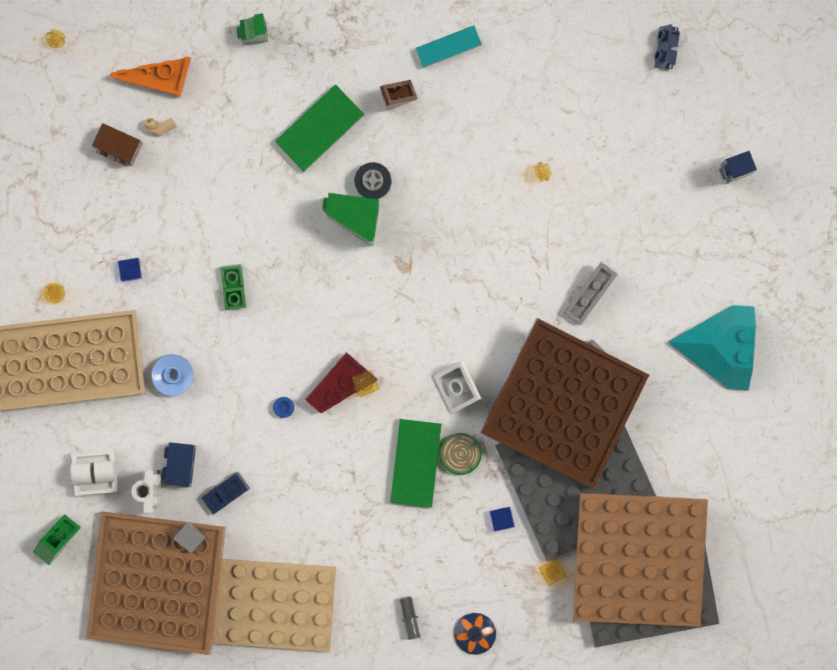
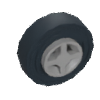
(368, 175)

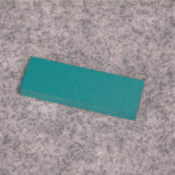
(448, 46)

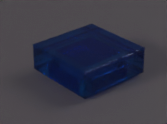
(130, 269)
(502, 519)

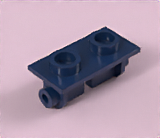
(667, 37)

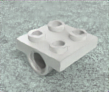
(94, 472)
(152, 500)

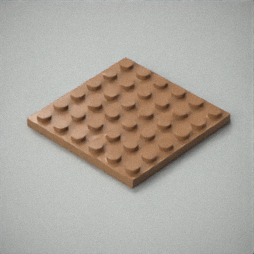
(640, 559)
(152, 587)

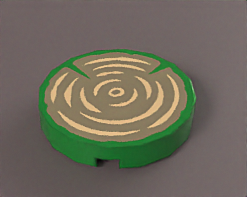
(460, 453)

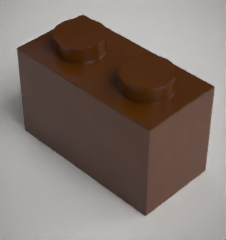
(117, 144)

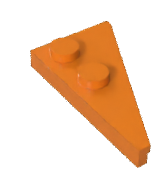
(162, 77)

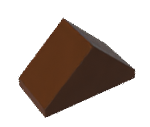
(398, 94)

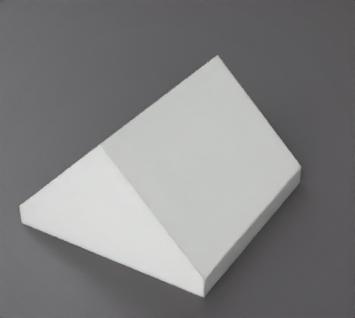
(457, 387)

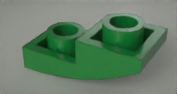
(233, 286)

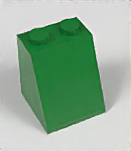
(353, 214)

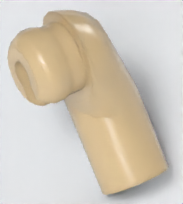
(157, 127)

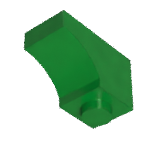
(253, 30)
(56, 539)

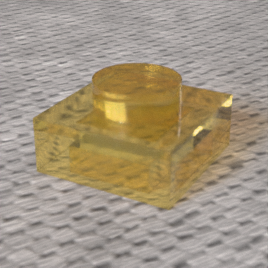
(365, 383)
(552, 571)

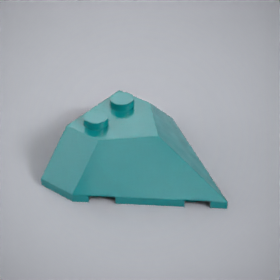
(723, 346)

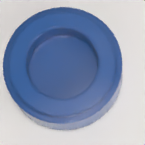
(283, 407)

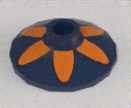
(467, 625)

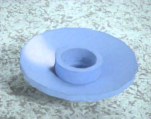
(162, 370)

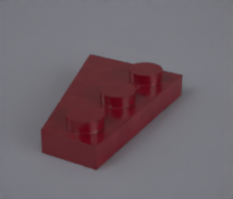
(336, 384)

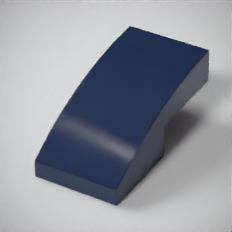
(225, 493)

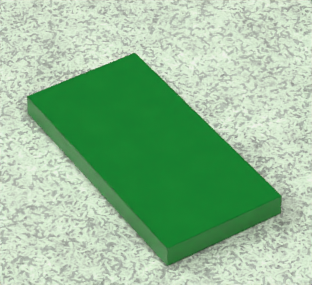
(319, 128)
(415, 463)

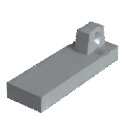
(591, 292)

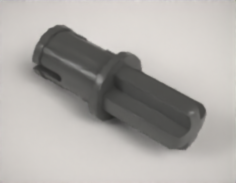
(410, 618)

